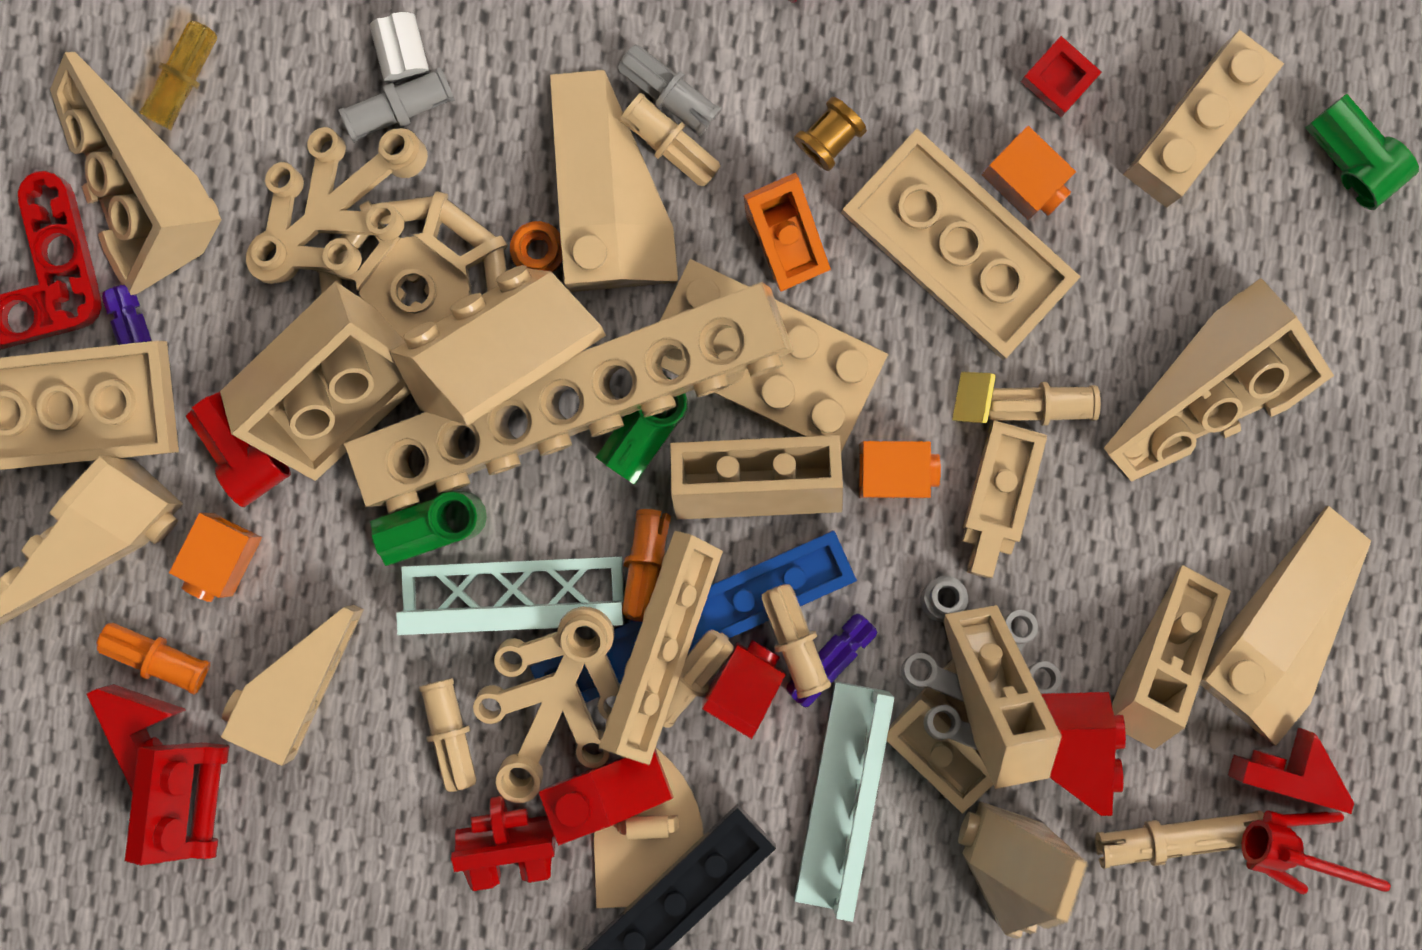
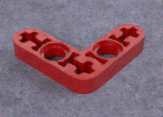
(48, 295)

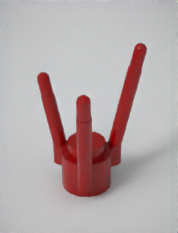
(1274, 848)

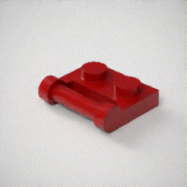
(163, 802)

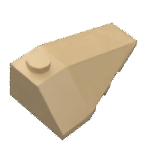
(147, 193)
(607, 202)
(1239, 362)
(100, 520)
(1281, 639)
(1020, 869)

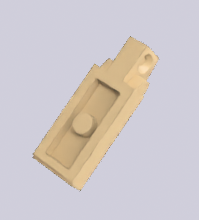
(1001, 494)

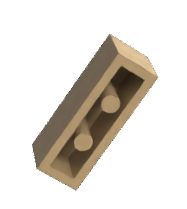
(1203, 119)
(756, 477)

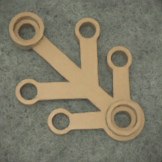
(328, 209)
(556, 692)

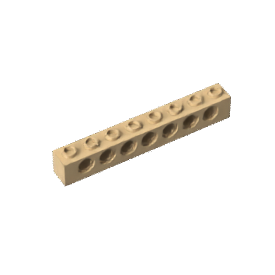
(382, 456)

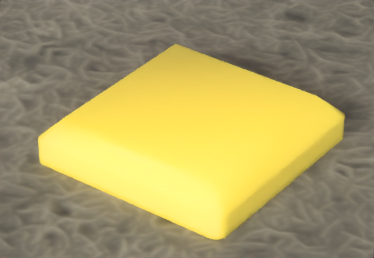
(974, 397)

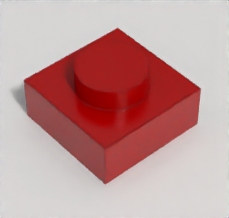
(1061, 76)

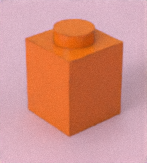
(1030, 174)
(897, 469)
(214, 557)

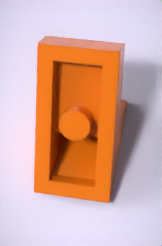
(786, 231)

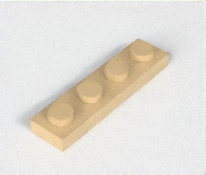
(661, 648)

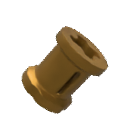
(830, 133)

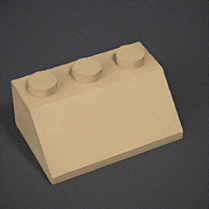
(494, 345)
(318, 384)

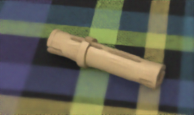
(1161, 842)

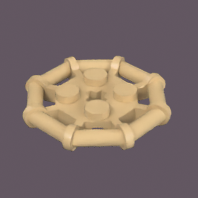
(421, 257)

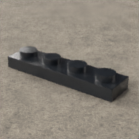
(689, 886)

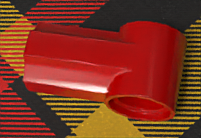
(241, 468)

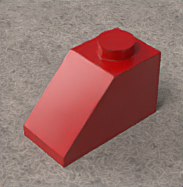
(744, 687)
(604, 797)

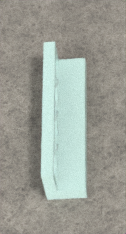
(498, 616)
(844, 798)

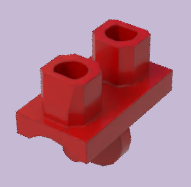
(501, 840)

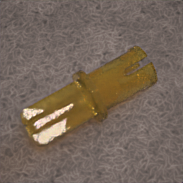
(179, 75)

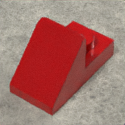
(125, 721)
(1307, 777)

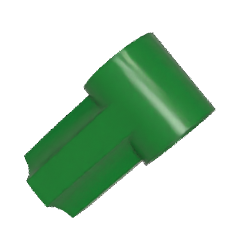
(1369, 161)
(638, 441)
(424, 527)

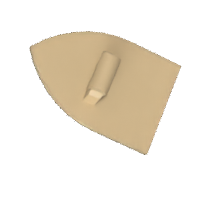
(645, 845)

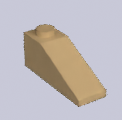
(1171, 659)
(283, 699)
(1001, 699)

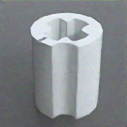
(399, 47)

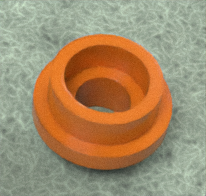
(537, 231)

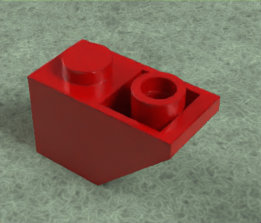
(1087, 748)

